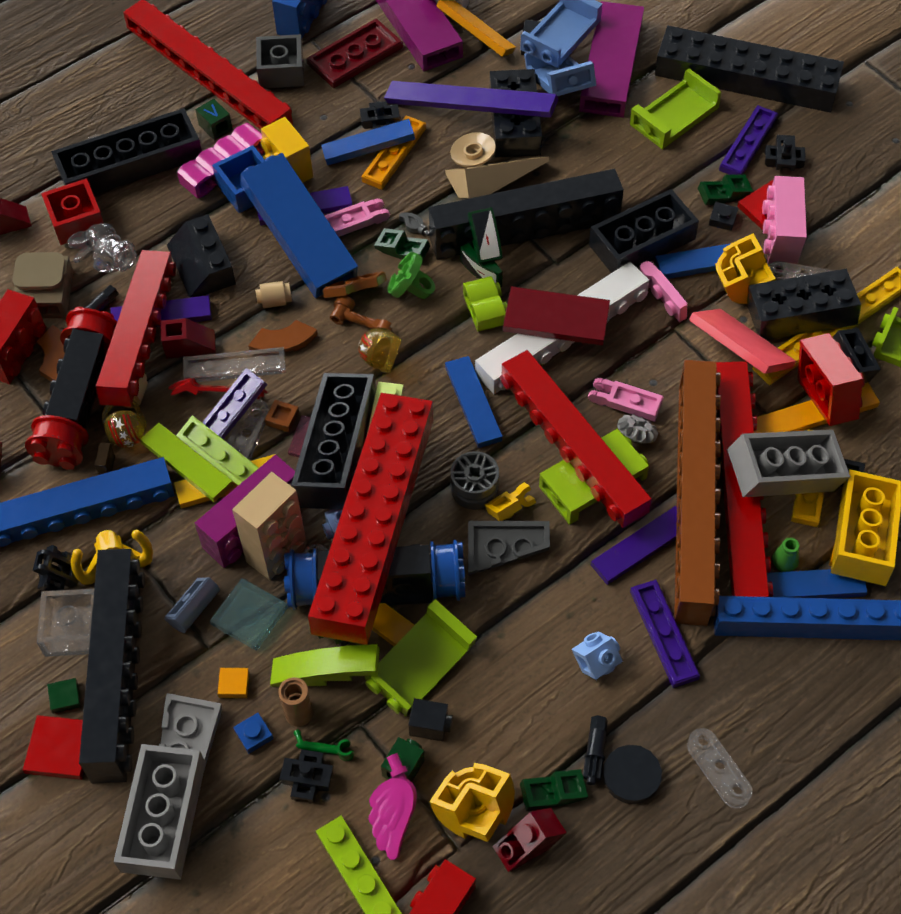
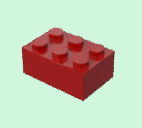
(19, 331)
(830, 379)

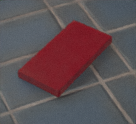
(354, 53)
(556, 315)

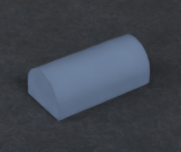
(192, 604)

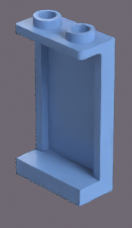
(562, 30)
(564, 79)

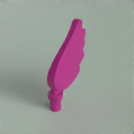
(392, 809)

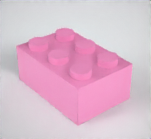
(785, 219)

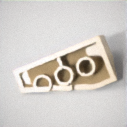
(484, 180)

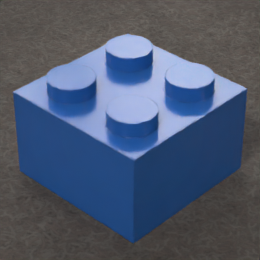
(228, 176)

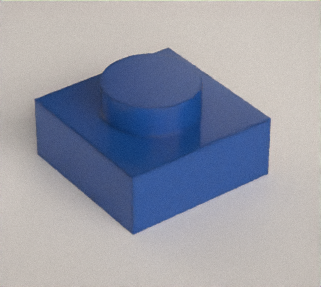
(253, 733)

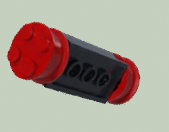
(62, 428)

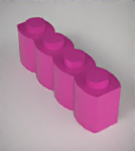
(198, 174)

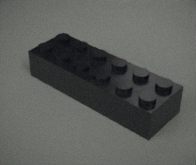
(130, 152)
(334, 440)

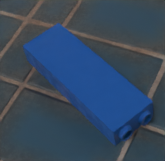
(298, 224)

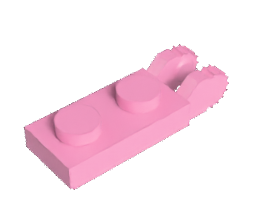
(358, 216)
(664, 290)
(626, 398)

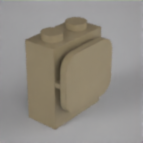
(47, 279)

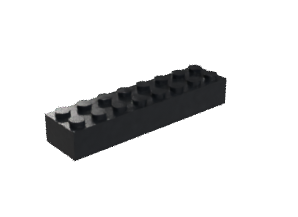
(750, 68)
(529, 211)
(112, 667)

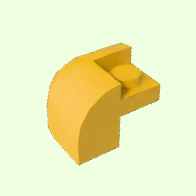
(741, 266)
(474, 801)

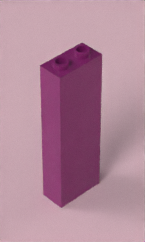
(424, 31)
(613, 57)

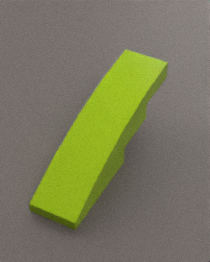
(326, 664)

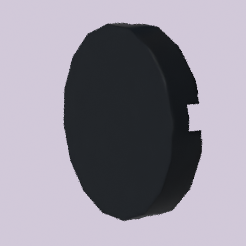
(632, 774)

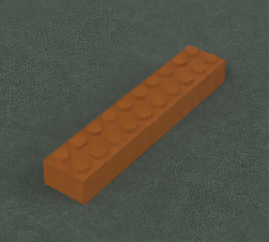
(697, 494)

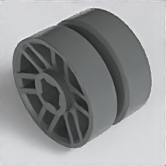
(474, 480)

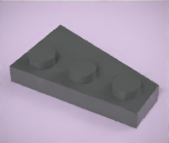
(504, 542)

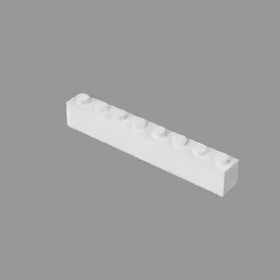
(622, 289)

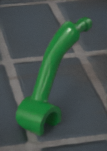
(325, 748)

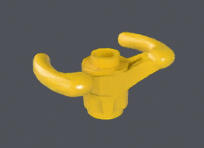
(110, 540)

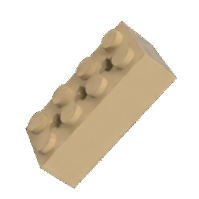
(270, 525)

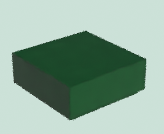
(64, 695)

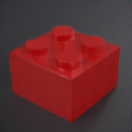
(72, 209)

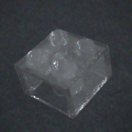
(65, 622)

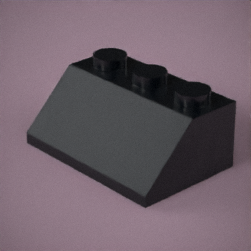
(201, 258)

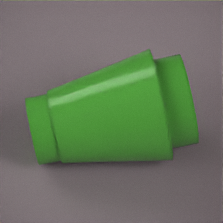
(786, 555)

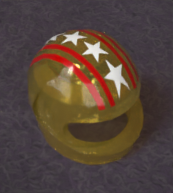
(379, 348)
(124, 427)

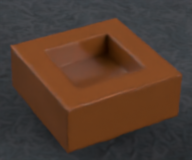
(282, 415)

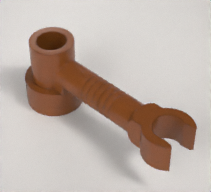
(344, 310)

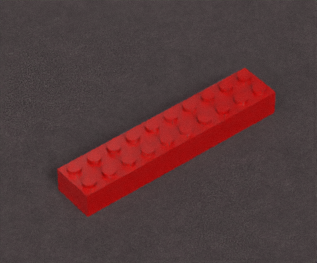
(371, 520)

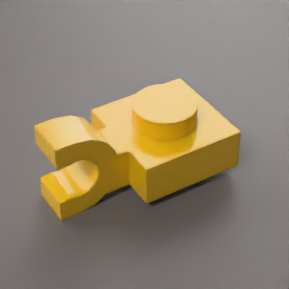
(507, 504)

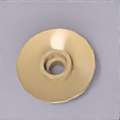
(473, 149)

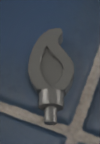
(414, 223)

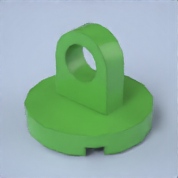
(410, 277)

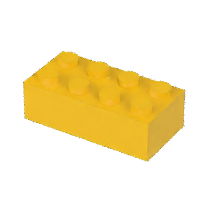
(867, 528)

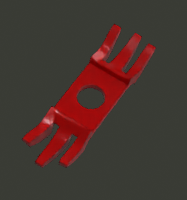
(192, 386)

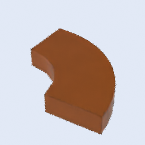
(354, 284)
(291, 337)
(53, 350)

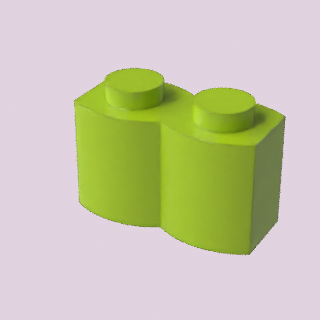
(485, 303)

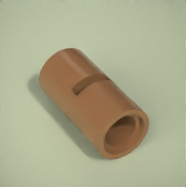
(295, 701)

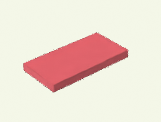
(742, 341)

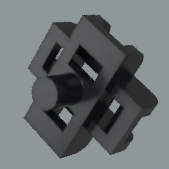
(379, 114)
(774, 153)
(49, 571)
(304, 774)

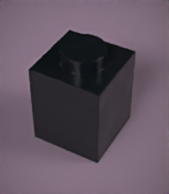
(429, 720)

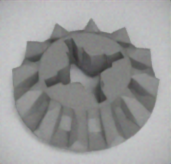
(637, 429)

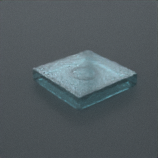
(249, 614)

